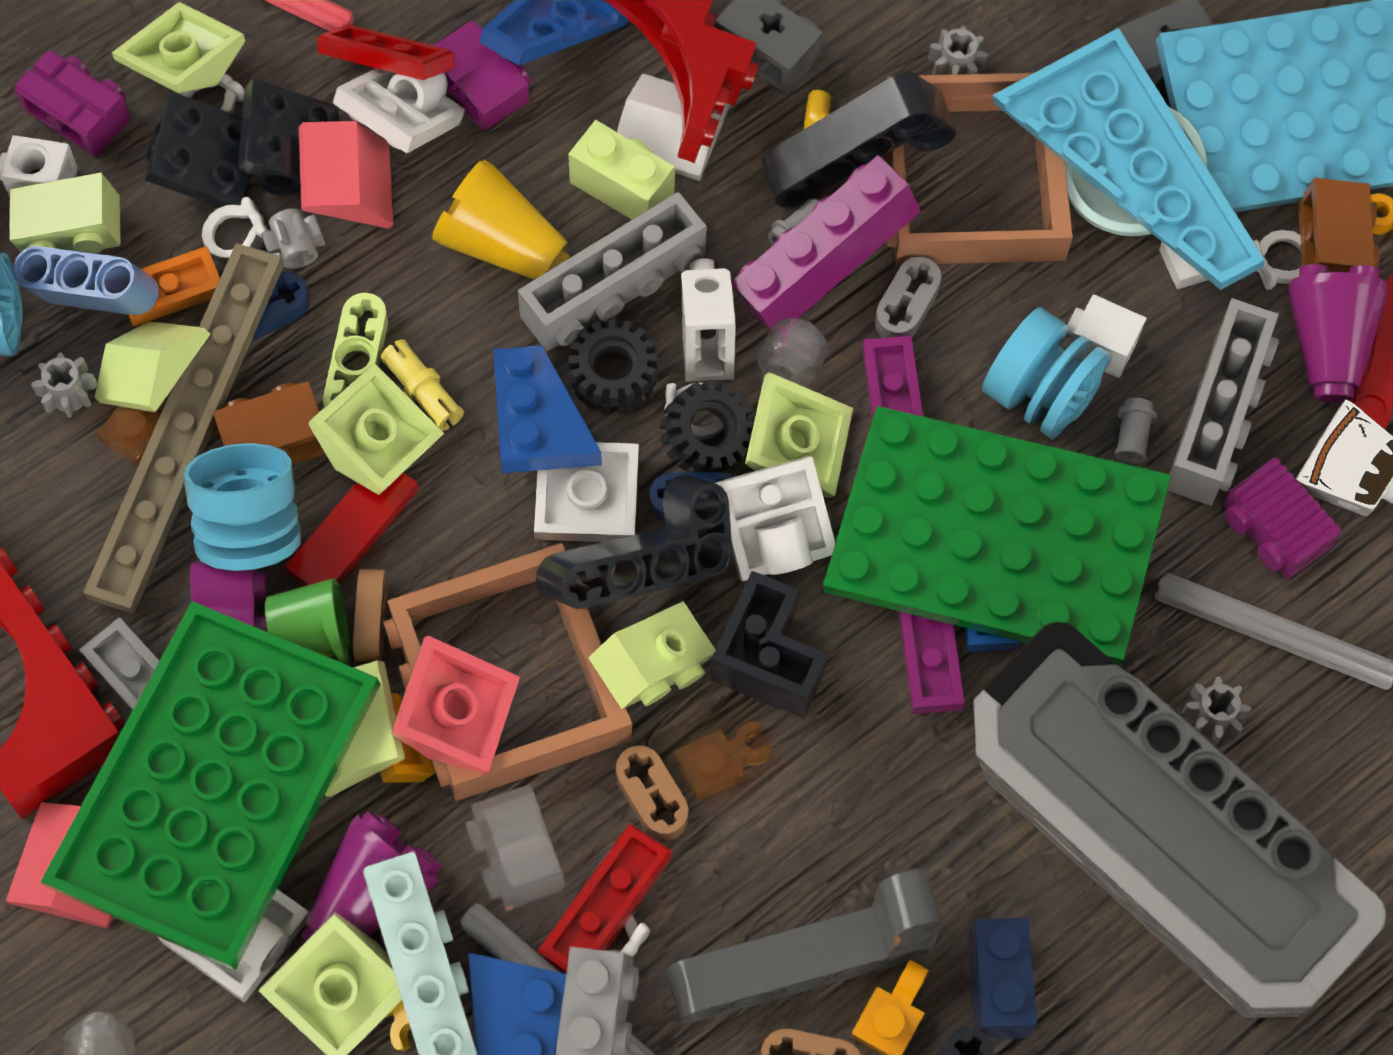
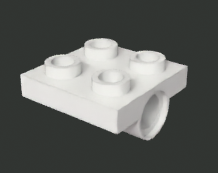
(400, 107)
(778, 519)
(273, 936)

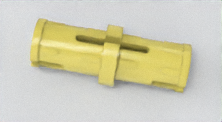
(422, 385)

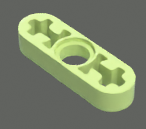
(349, 341)

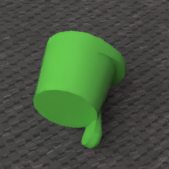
(312, 618)

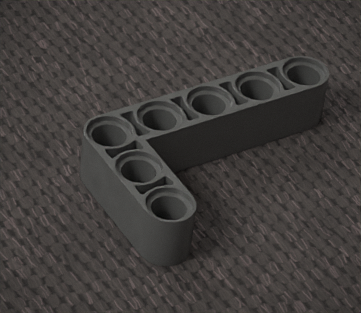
(888, 934)

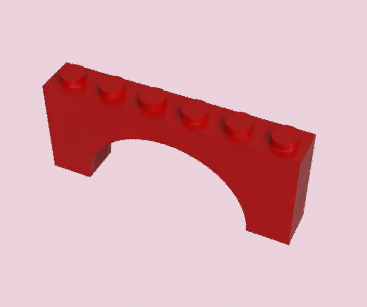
(61, 723)

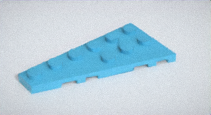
(1122, 137)

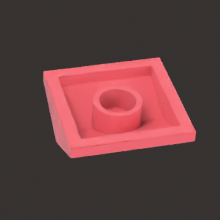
(345, 172)
(455, 706)
(43, 841)

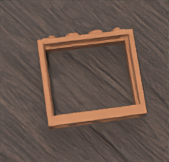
(976, 93)
(609, 731)

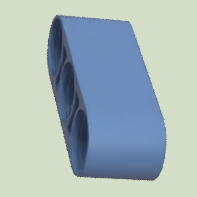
(85, 280)

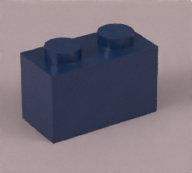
(1002, 978)

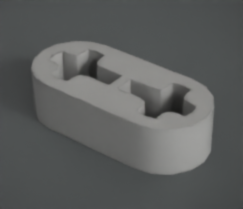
(899, 295)

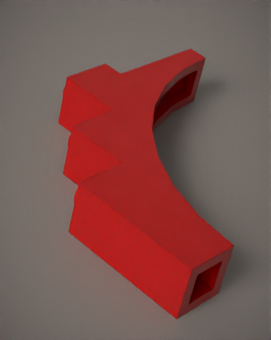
(703, 61)

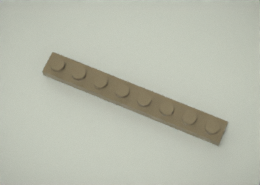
(183, 431)

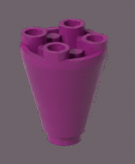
(1336, 325)
(345, 889)

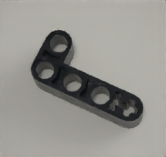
(871, 125)
(634, 556)

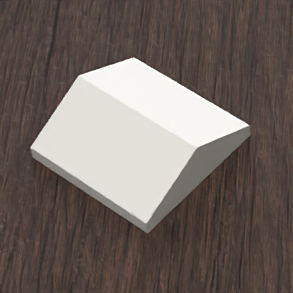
(655, 119)

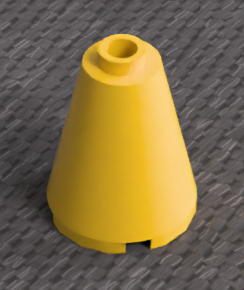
(499, 225)

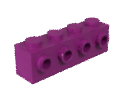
(827, 244)

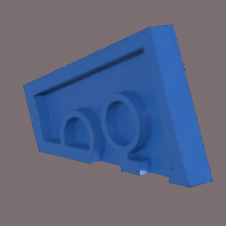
(542, 27)
(537, 415)
(515, 1007)

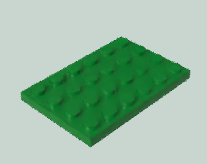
(996, 532)
(212, 785)

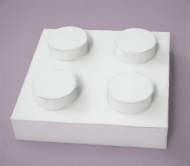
(589, 500)

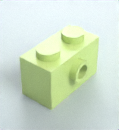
(620, 171)
(66, 215)
(653, 656)

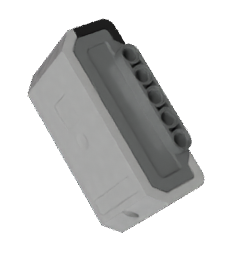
(1170, 827)

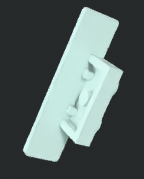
(418, 958)

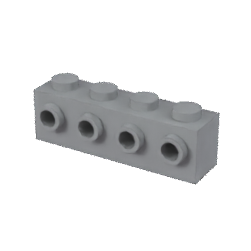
(612, 272)
(1222, 401)
(597, 1003)

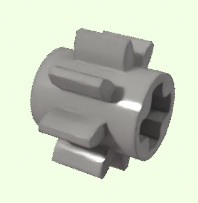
(958, 53)
(293, 238)
(64, 384)
(1216, 696)

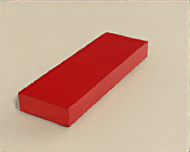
(386, 52)
(349, 532)
(608, 897)

